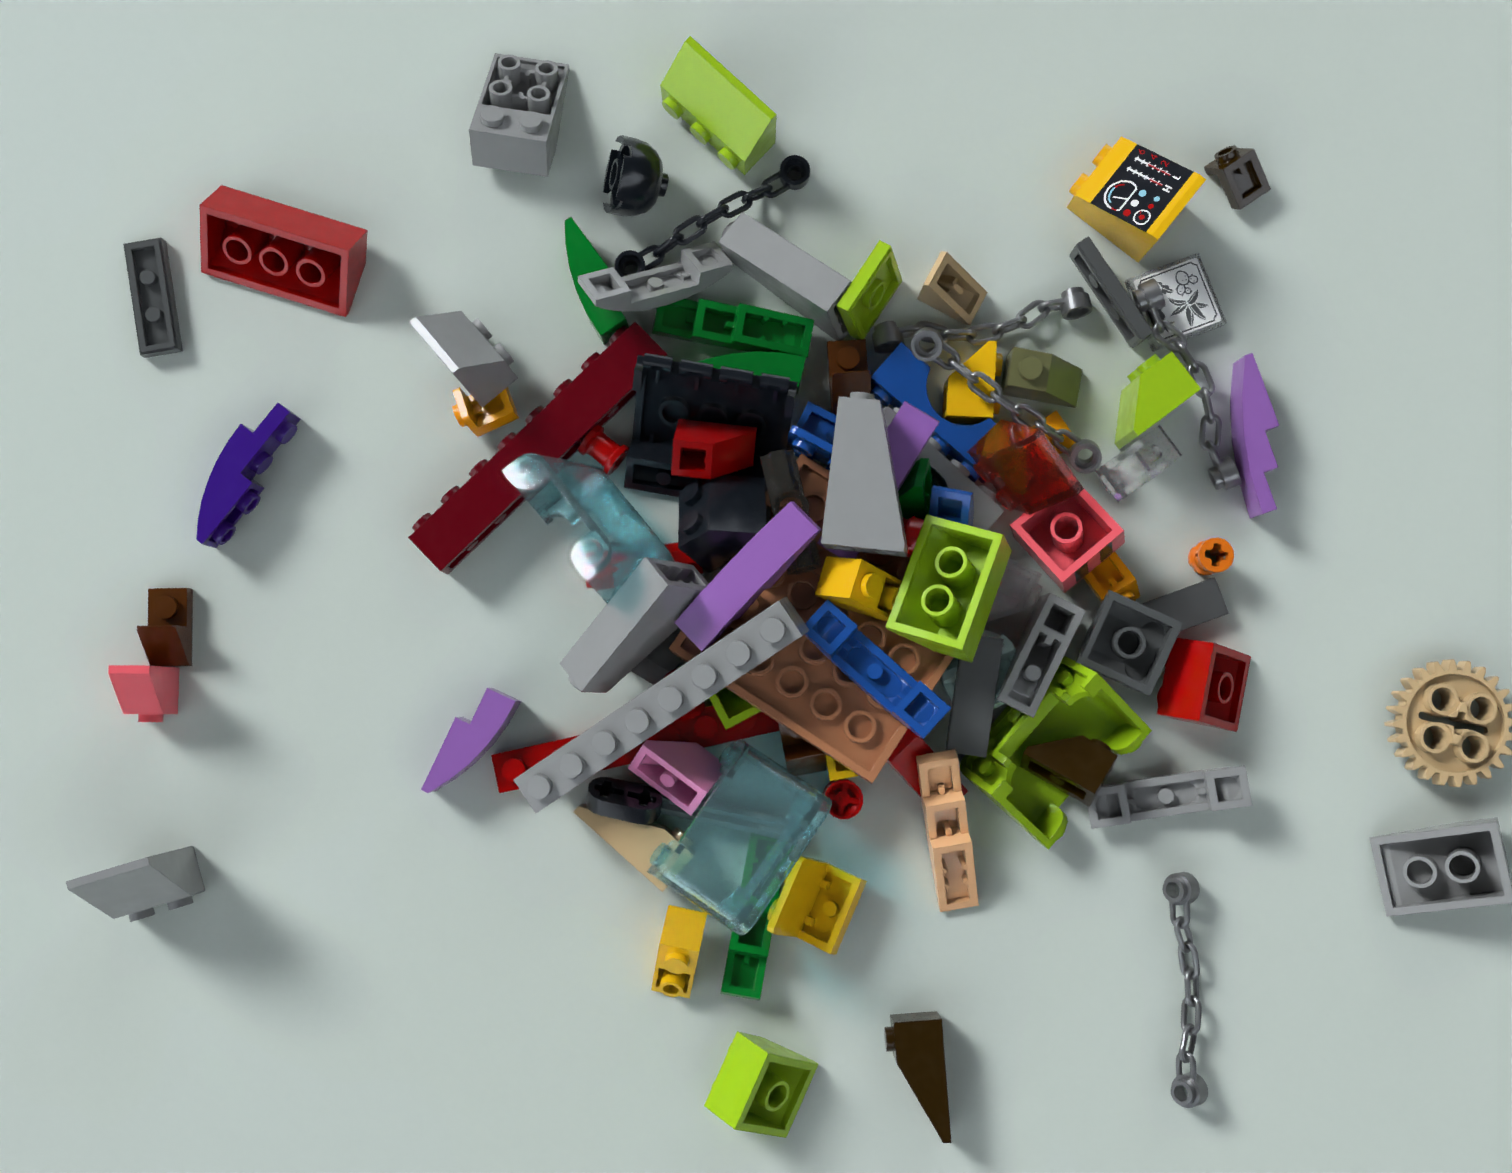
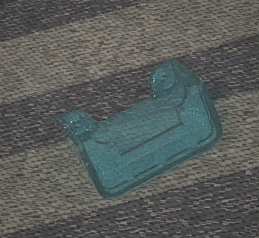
(585, 492)
(742, 838)

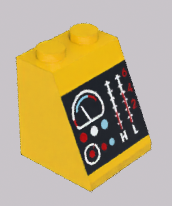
(1132, 195)

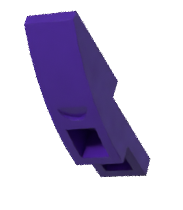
(231, 483)

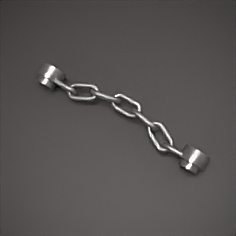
(1150, 298)
(1073, 305)
(926, 355)
(1193, 1082)

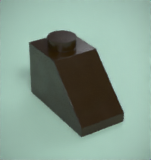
(1071, 765)

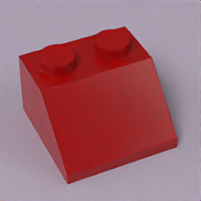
(1204, 684)

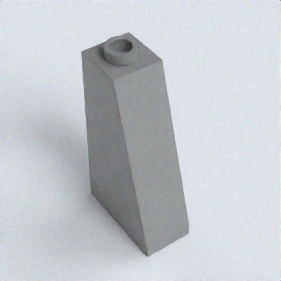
(787, 272)
(862, 486)
(632, 623)

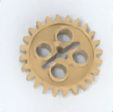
(1444, 757)

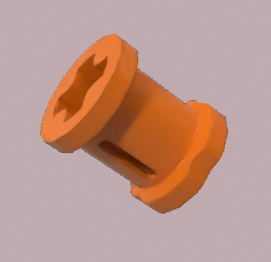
(1219, 548)

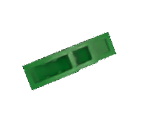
(734, 327)
(748, 959)

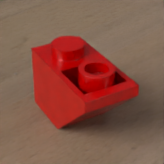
(711, 449)

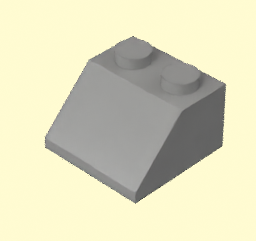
(467, 353)

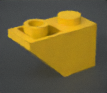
(962, 404)
(858, 586)
(678, 951)

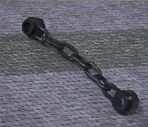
(789, 164)

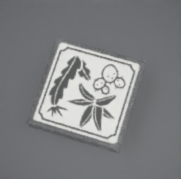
(1187, 296)

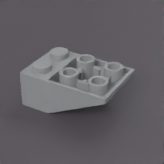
(519, 115)

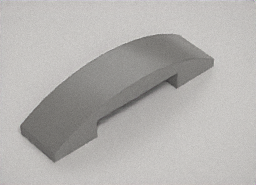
(657, 287)
(1170, 796)

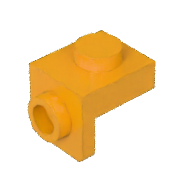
(490, 417)

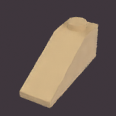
(630, 839)

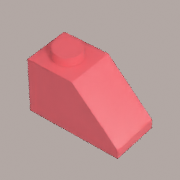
(146, 690)

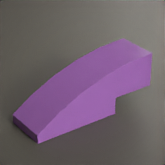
(471, 738)

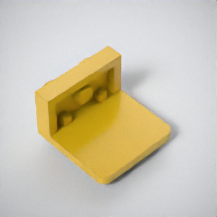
(816, 904)

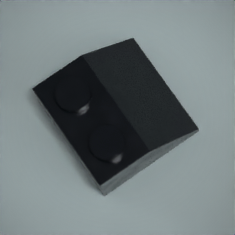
(721, 517)

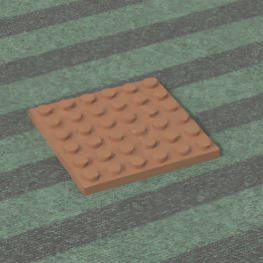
(807, 689)

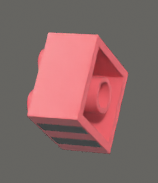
(1069, 538)

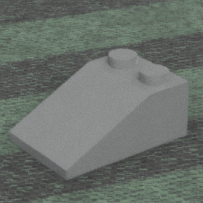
(1443, 867)
(142, 885)

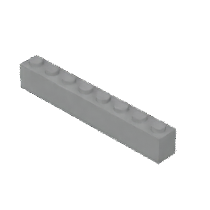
(662, 704)

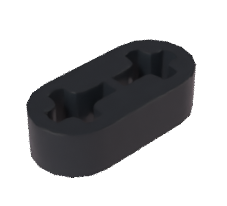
(624, 800)

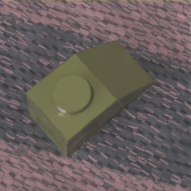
(1041, 377)

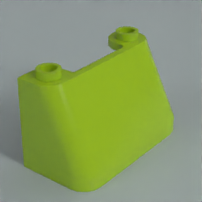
(1073, 706)

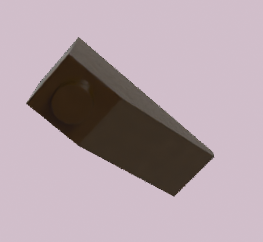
(921, 1058)

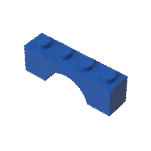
(905, 379)

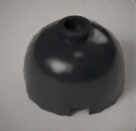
(633, 178)

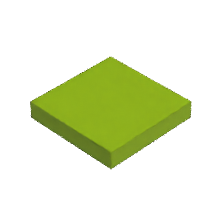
(870, 291)

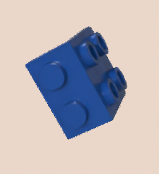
(813, 434)

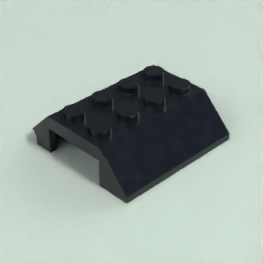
(700, 393)

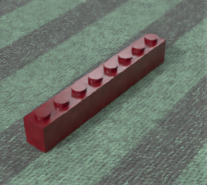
(554, 431)

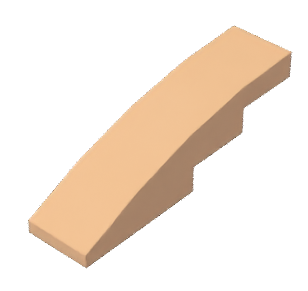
(947, 830)

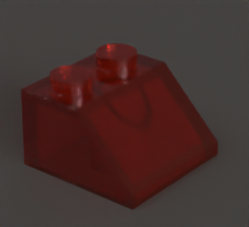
(1023, 468)

